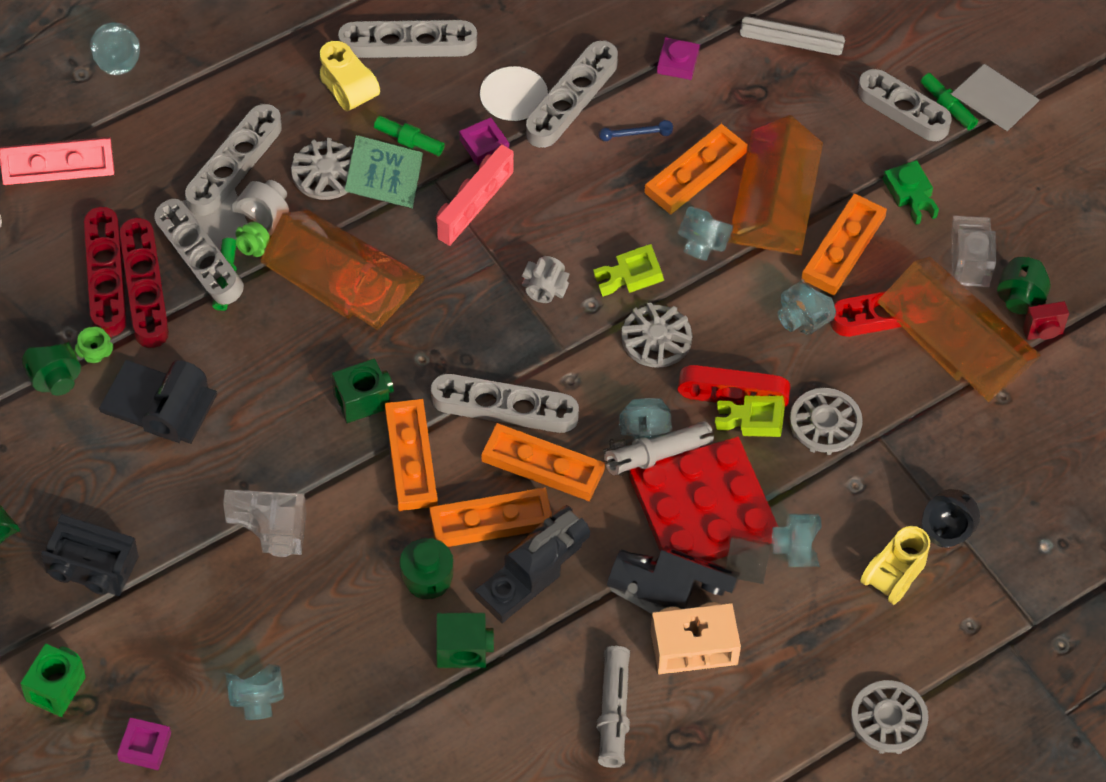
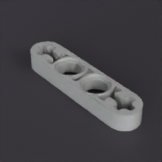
(408, 44)
(569, 92)
(229, 157)
(198, 251)
(506, 397)

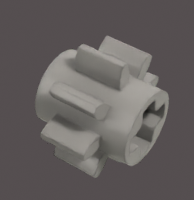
(545, 279)

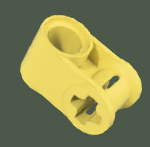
(346, 76)
(893, 568)

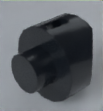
(950, 518)

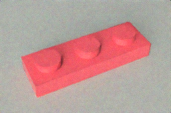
(56, 160)
(474, 194)

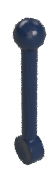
(664, 128)

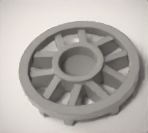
(322, 169)
(656, 335)
(826, 420)
(889, 716)

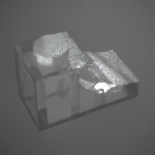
(973, 250)
(271, 516)

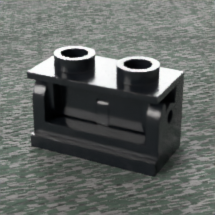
(90, 556)

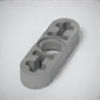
(907, 118)

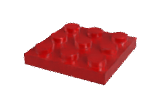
(704, 500)

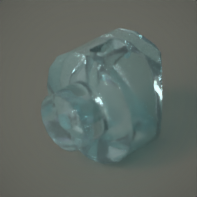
(115, 48)
(703, 233)
(805, 308)
(657, 418)
(797, 539)
(256, 692)

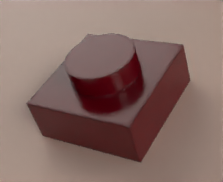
(1046, 321)

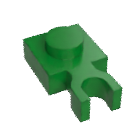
(911, 186)

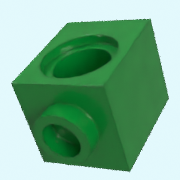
(57, 694)

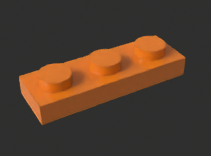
(695, 169)
(844, 244)
(411, 455)
(543, 462)
(490, 517)

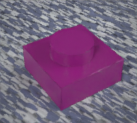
(678, 58)
(482, 139)
(144, 743)

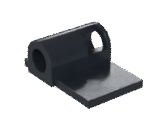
(161, 402)

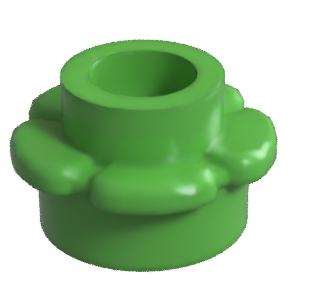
(252, 239)
(93, 337)

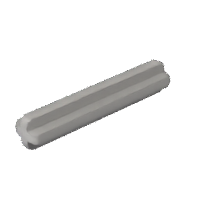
(792, 35)

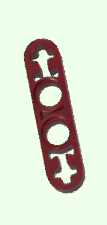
(105, 271)
(144, 282)

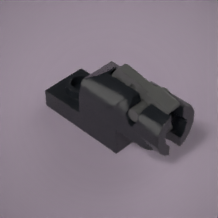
(533, 564)
(668, 580)

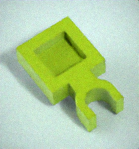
(634, 269)
(756, 417)

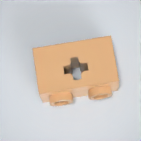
(715, 640)

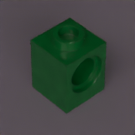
(361, 404)
(463, 640)

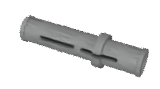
(646, 451)
(613, 720)

